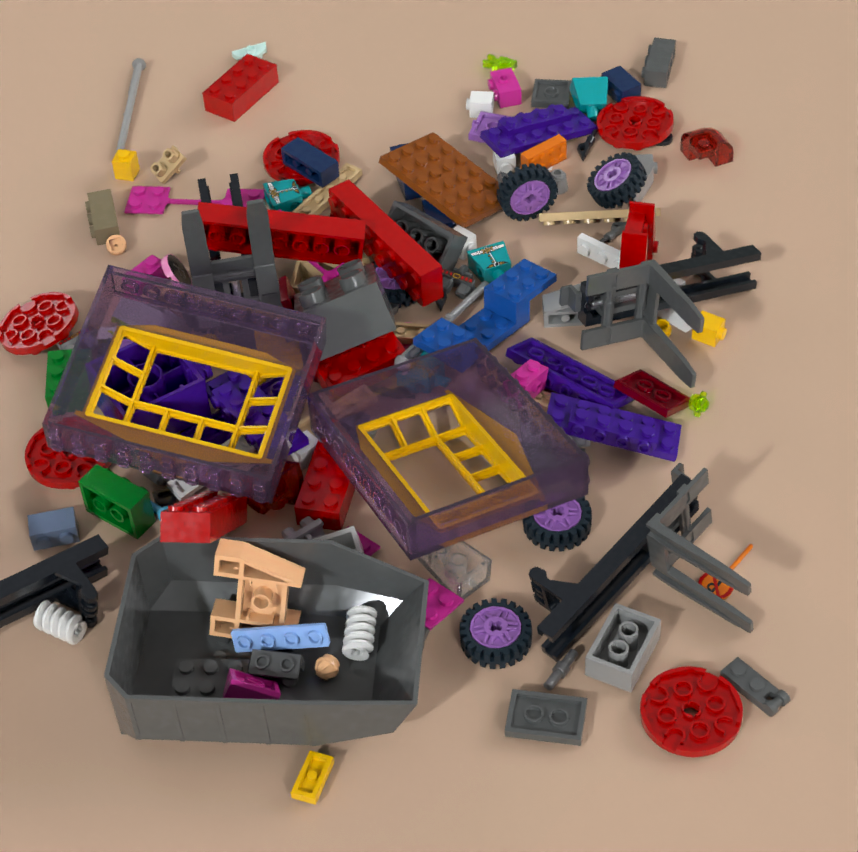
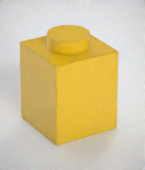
(125, 165)
(713, 330)

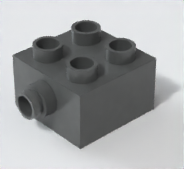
(351, 303)

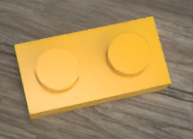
(312, 777)

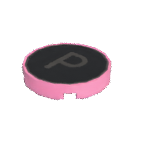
(175, 269)

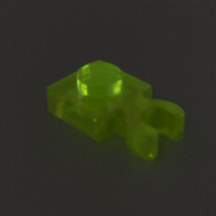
(497, 64)

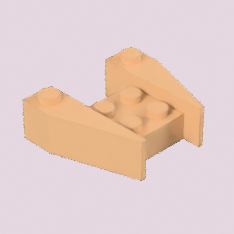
(260, 590)

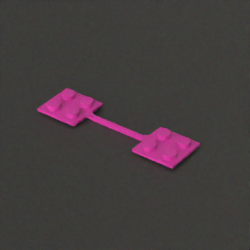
(154, 199)
(440, 599)

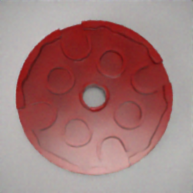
(652, 124)
(273, 157)
(38, 323)
(54, 467)
(681, 733)

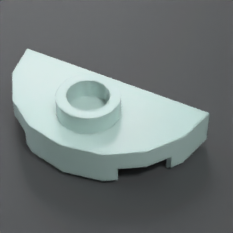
(255, 50)

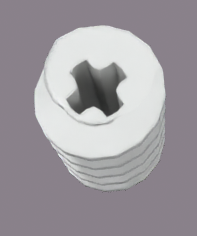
(59, 622)
(359, 632)

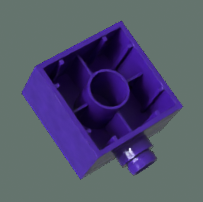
(171, 384)

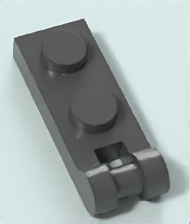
(755, 687)

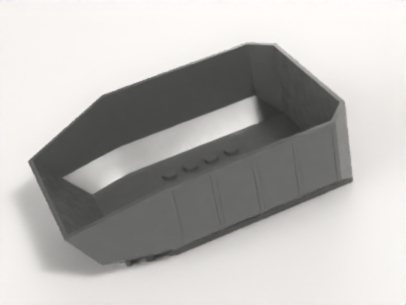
(168, 618)

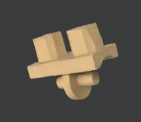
(168, 164)

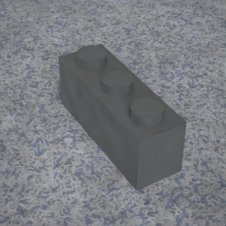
(659, 62)

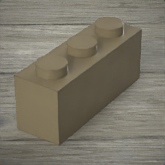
(101, 215)

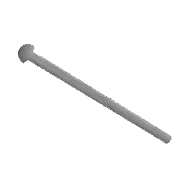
(138, 65)
(412, 351)

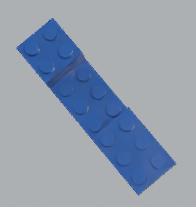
(503, 312)

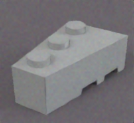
(557, 315)

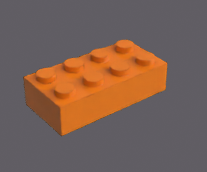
(546, 153)

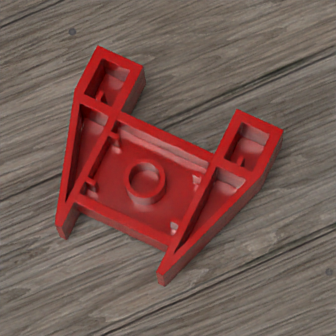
(639, 235)

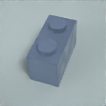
(53, 528)

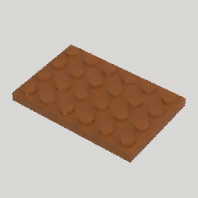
(445, 179)

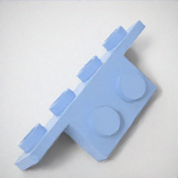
(280, 637)

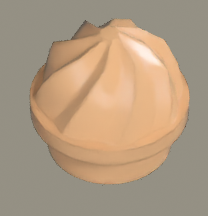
(327, 666)

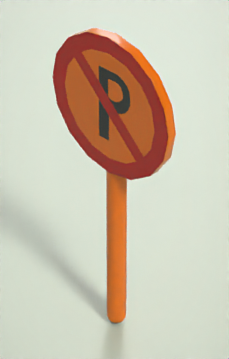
(716, 586)

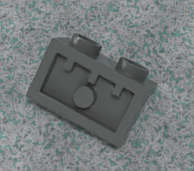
(276, 664)

